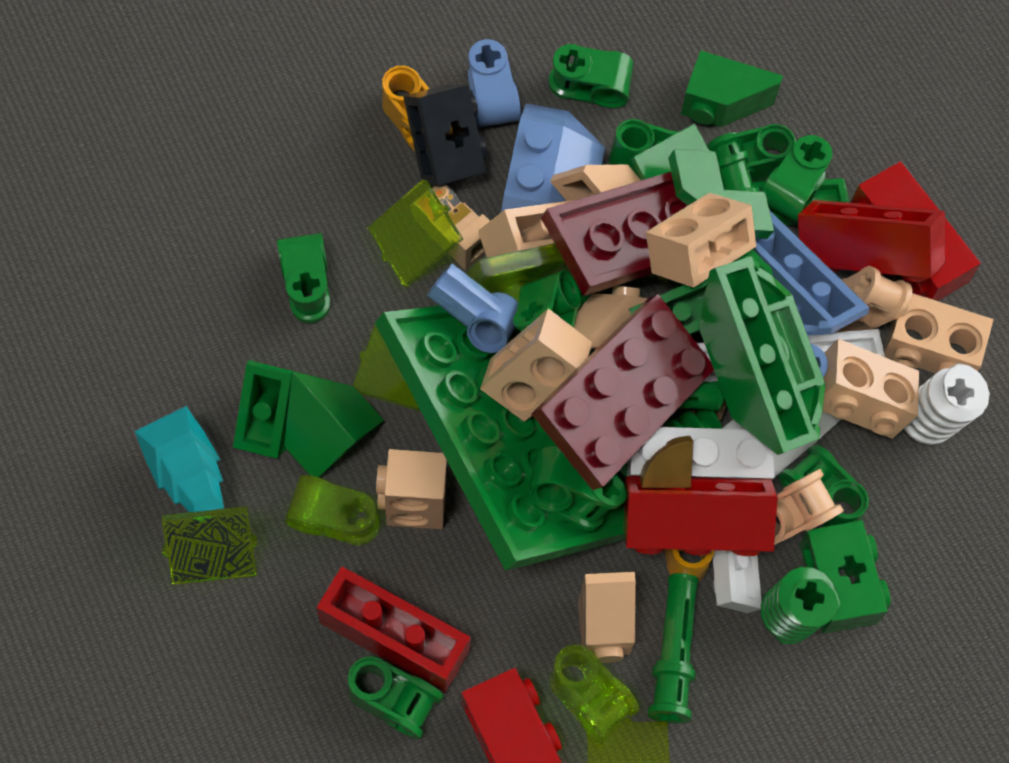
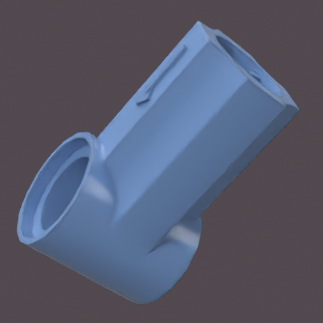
(483, 313)

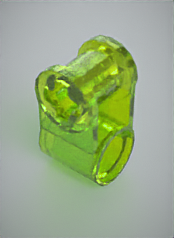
(324, 511)
(593, 694)

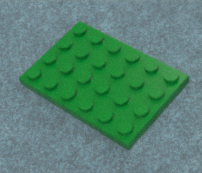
(482, 439)

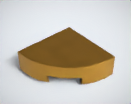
(669, 465)

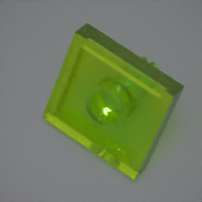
(512, 270)

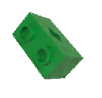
(855, 552)

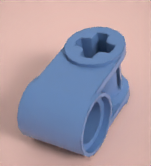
(492, 86)

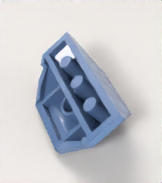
(546, 145)
(819, 294)

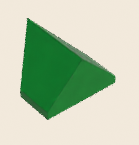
(263, 410)
(325, 422)

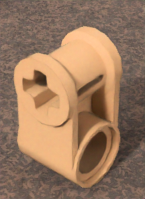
(884, 297)
(803, 506)

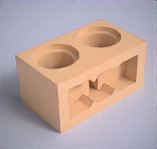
(700, 239)
(939, 327)
(535, 364)
(869, 389)
(413, 488)

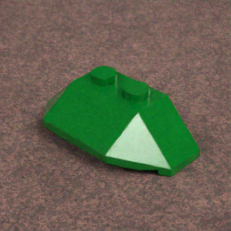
(762, 356)

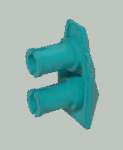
(182, 461)

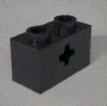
(430, 117)

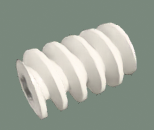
(948, 404)

